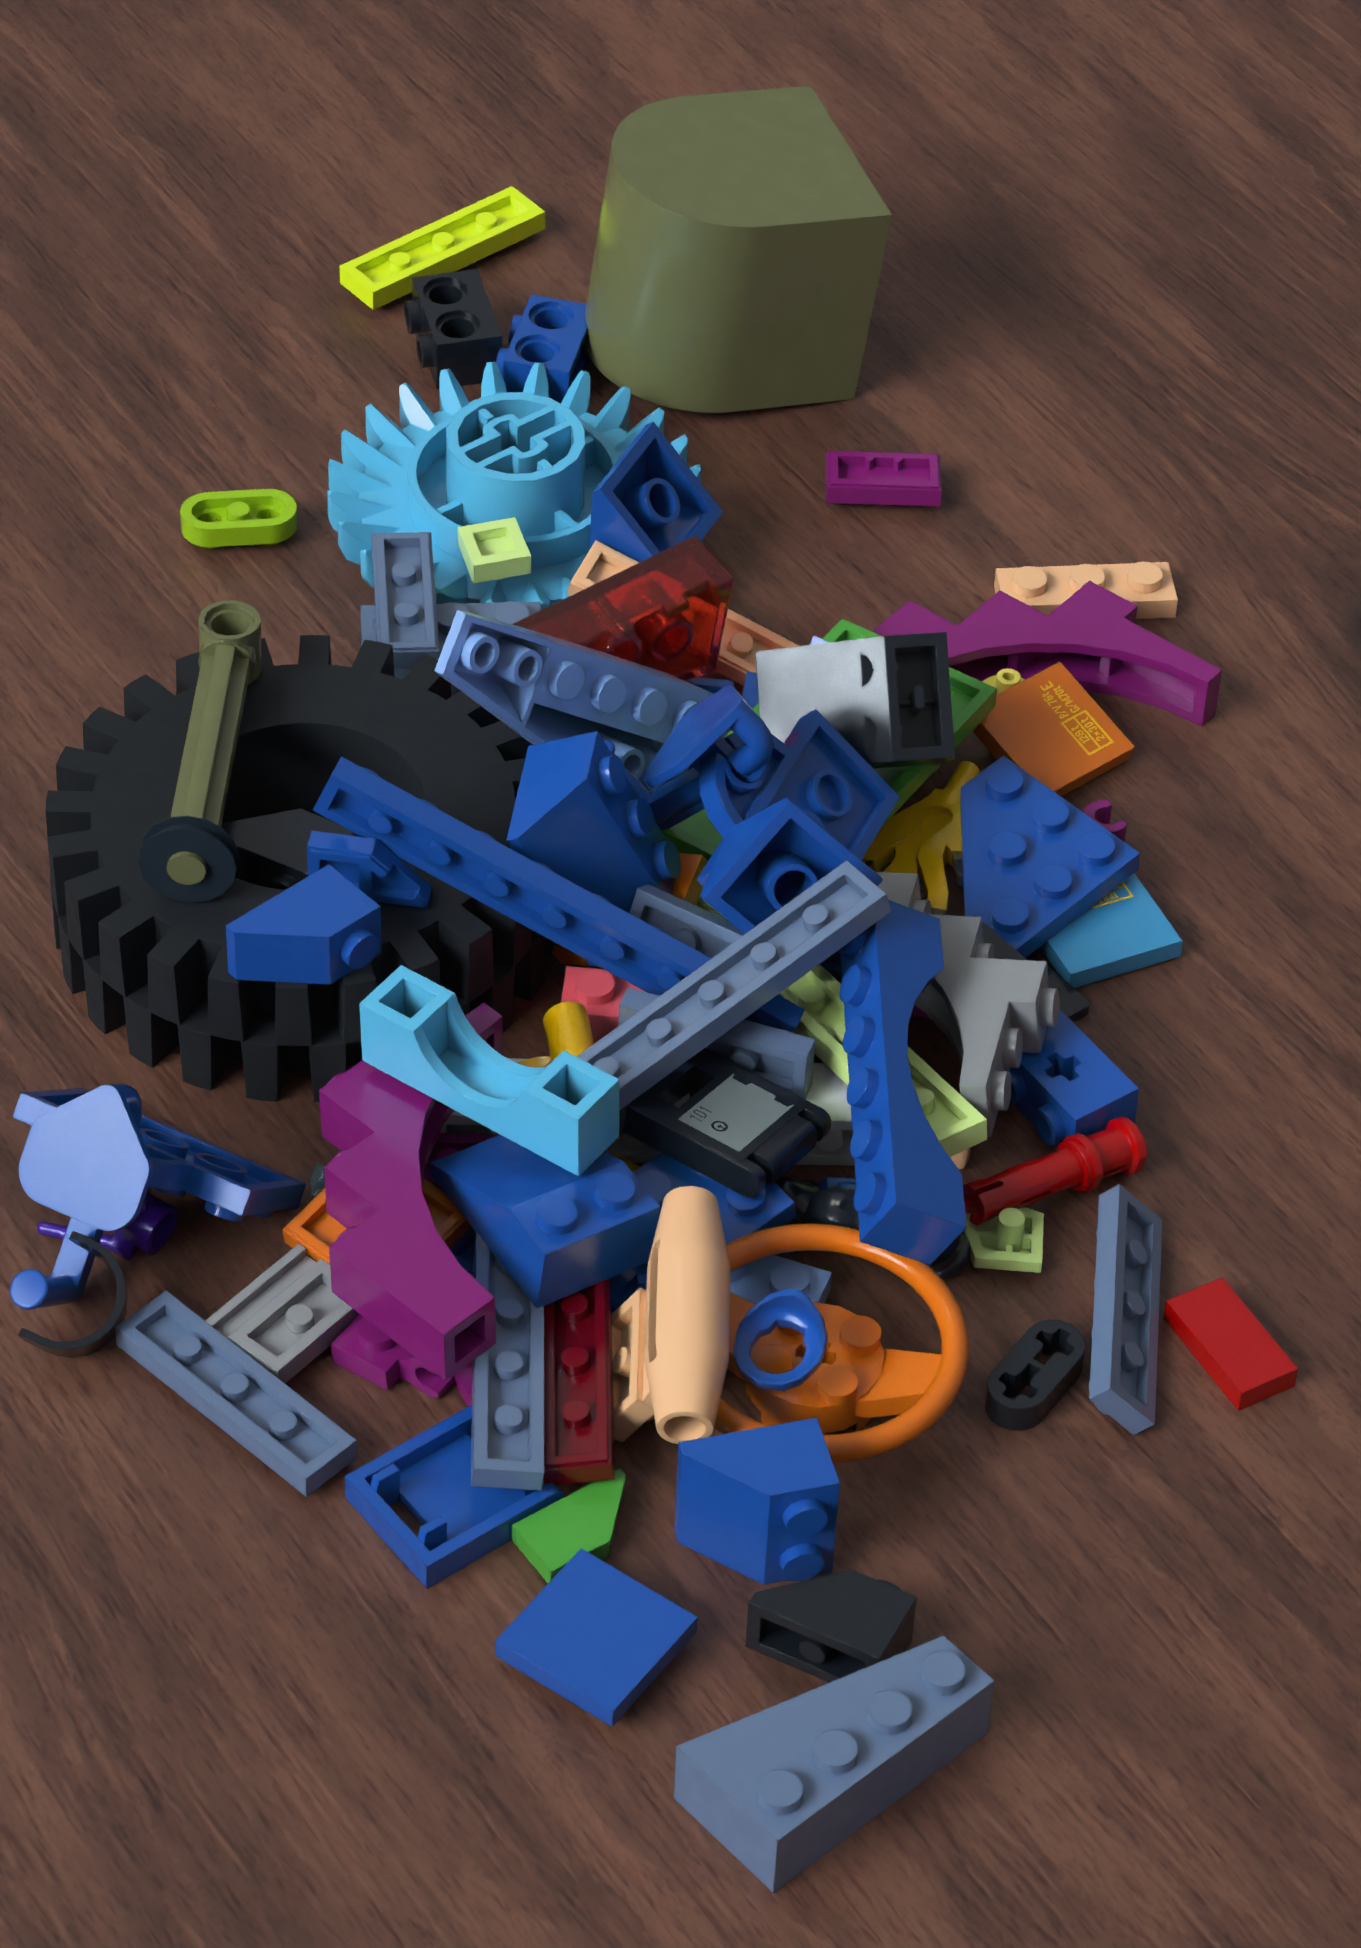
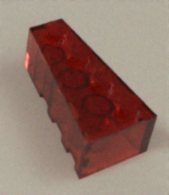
(654, 613)

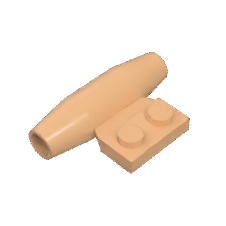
(676, 1332)

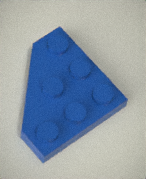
(1032, 857)

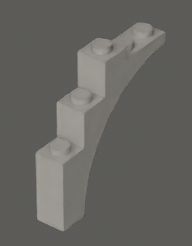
(981, 1002)

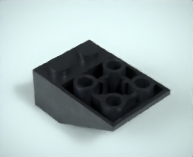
(876, 691)

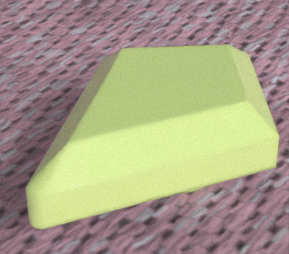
(1008, 1241)

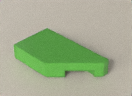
(574, 1522)

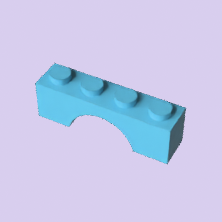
(425, 1041)

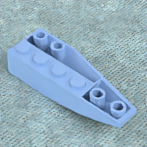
(565, 689)

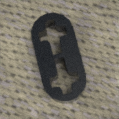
(1024, 1367)

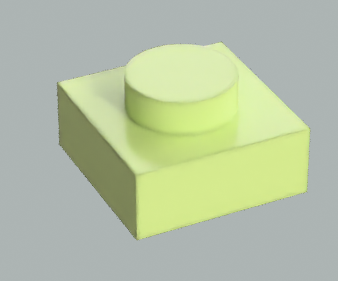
(494, 550)

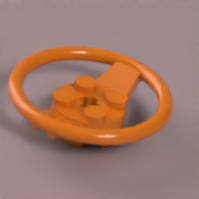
(856, 1373)

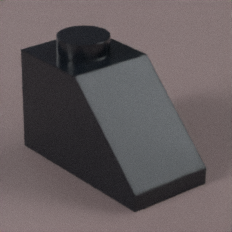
(831, 1623)

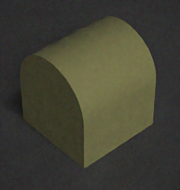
(734, 254)

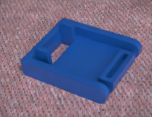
(435, 1486)

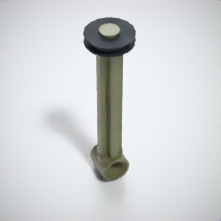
(190, 852)

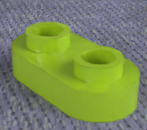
(238, 518)

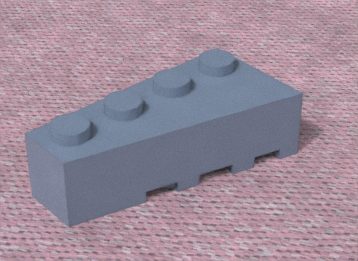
(831, 1759)

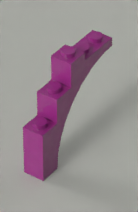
(1088, 634)
(391, 1255)

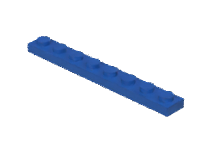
(519, 886)

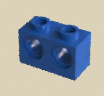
(549, 334)

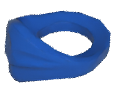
(784, 1309)

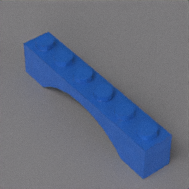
(905, 1180)

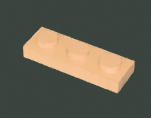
(1047, 587)

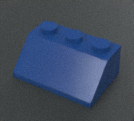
(589, 821)

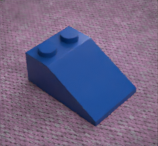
(547, 1223)

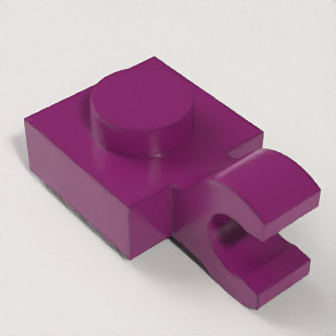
(382, 1361)

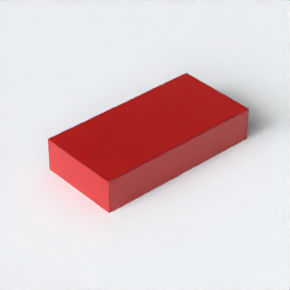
(1230, 1343)

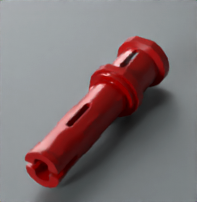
(1076, 1164)

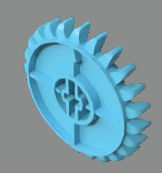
(483, 465)

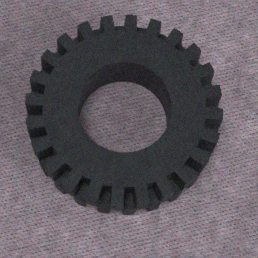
(166, 959)

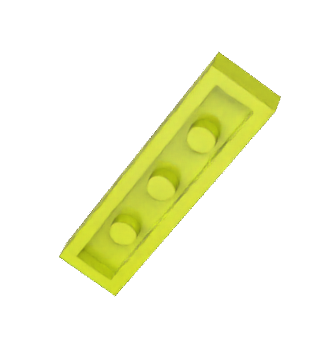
(442, 246)

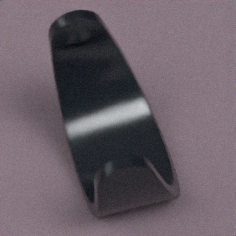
(106, 1332)

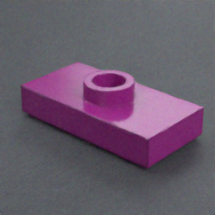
(883, 478)

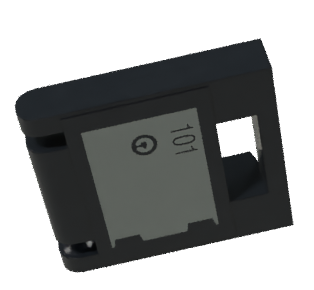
(730, 1127)

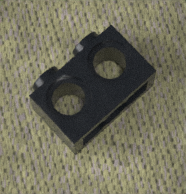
(453, 325)

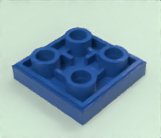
(596, 1637)

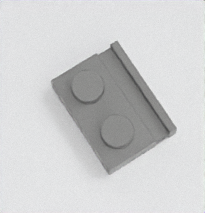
(285, 1314)

